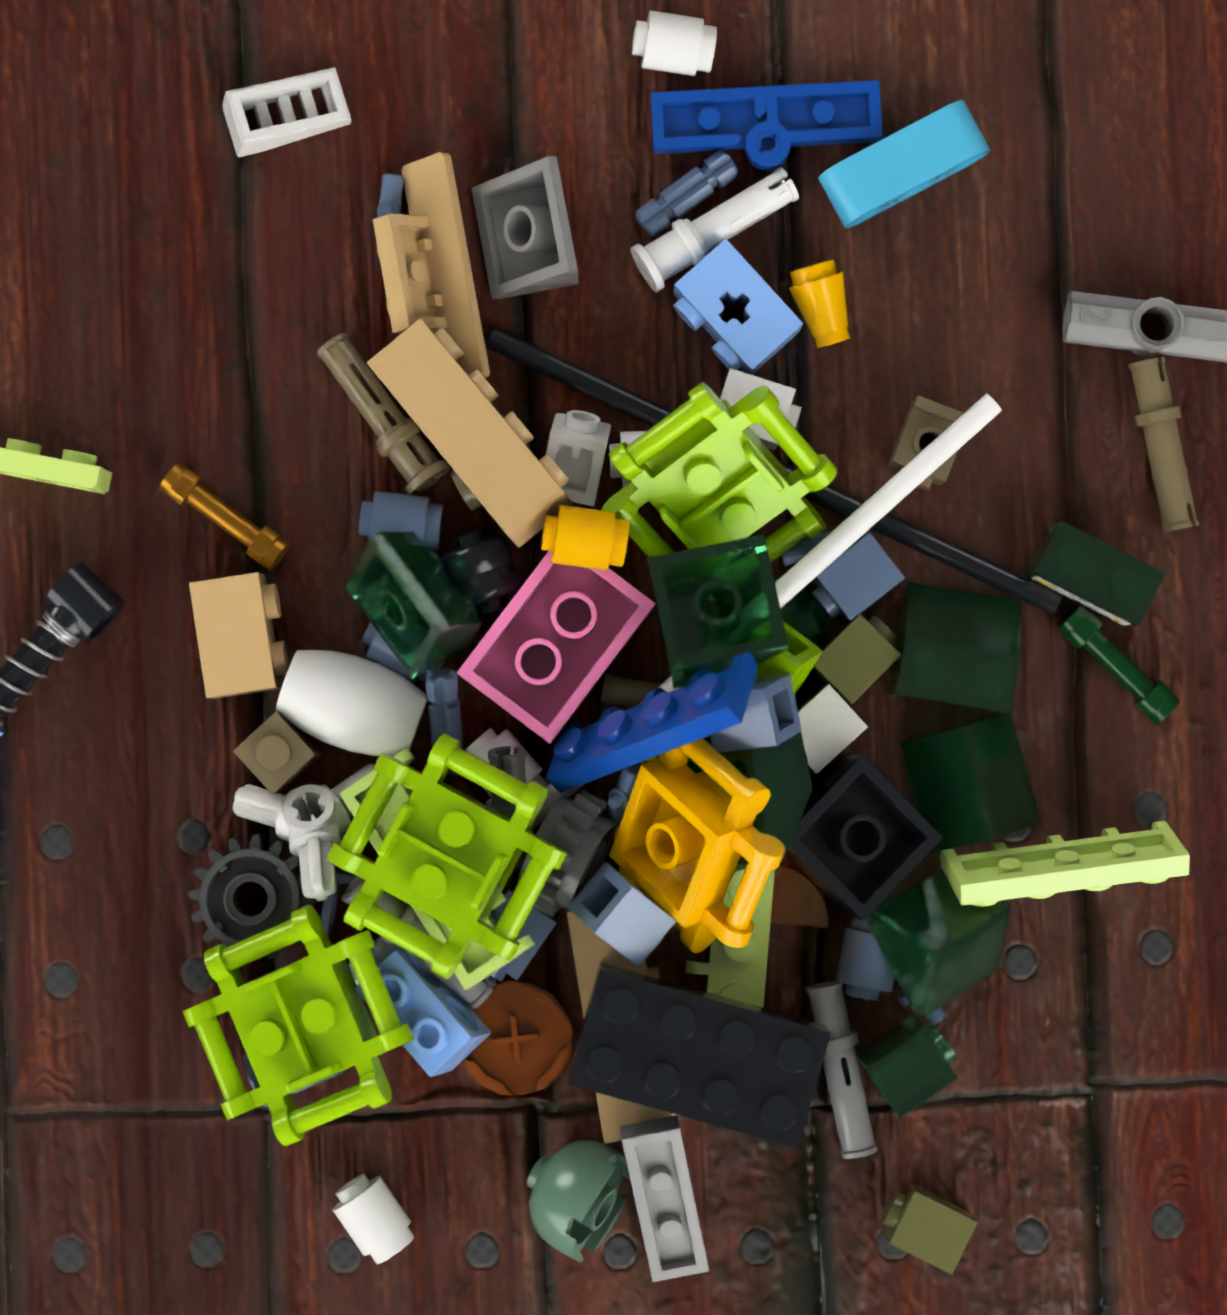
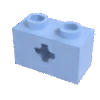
(730, 278)

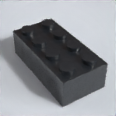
(699, 1055)

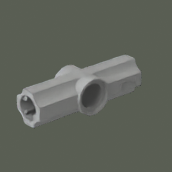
(1116, 324)

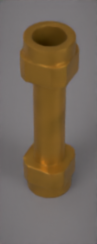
(186, 488)

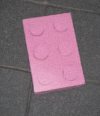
(555, 643)

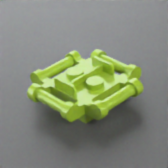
(718, 477)
(447, 856)
(300, 1024)

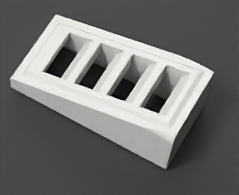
(280, 91)

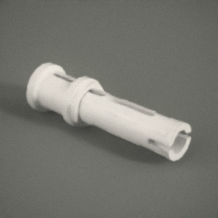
(692, 241)

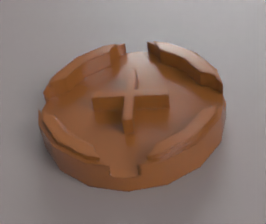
(526, 1042)

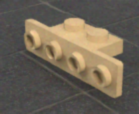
(429, 262)

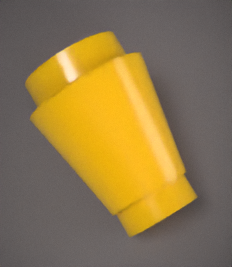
(822, 301)

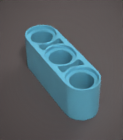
(904, 164)

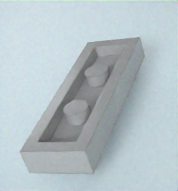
(664, 1198)

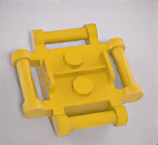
(686, 840)

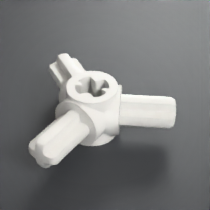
(311, 822)

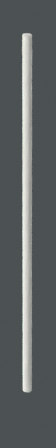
(829, 549)

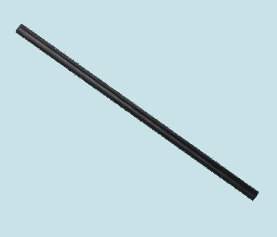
(828, 497)

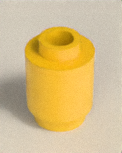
(585, 538)

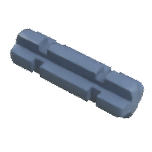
(686, 193)
(444, 705)

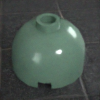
(577, 1195)

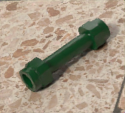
(1153, 699)

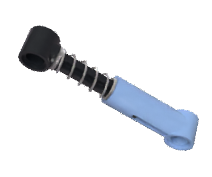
(76, 610)

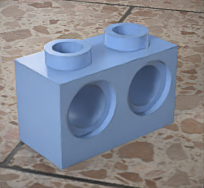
(438, 1018)

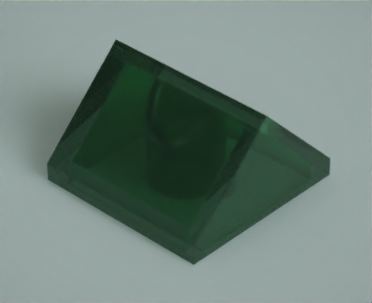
(971, 781)
(937, 943)

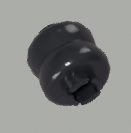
(482, 570)

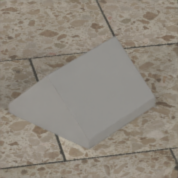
(525, 231)

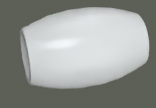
(351, 702)

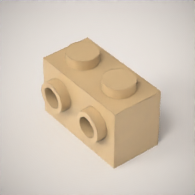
(238, 635)

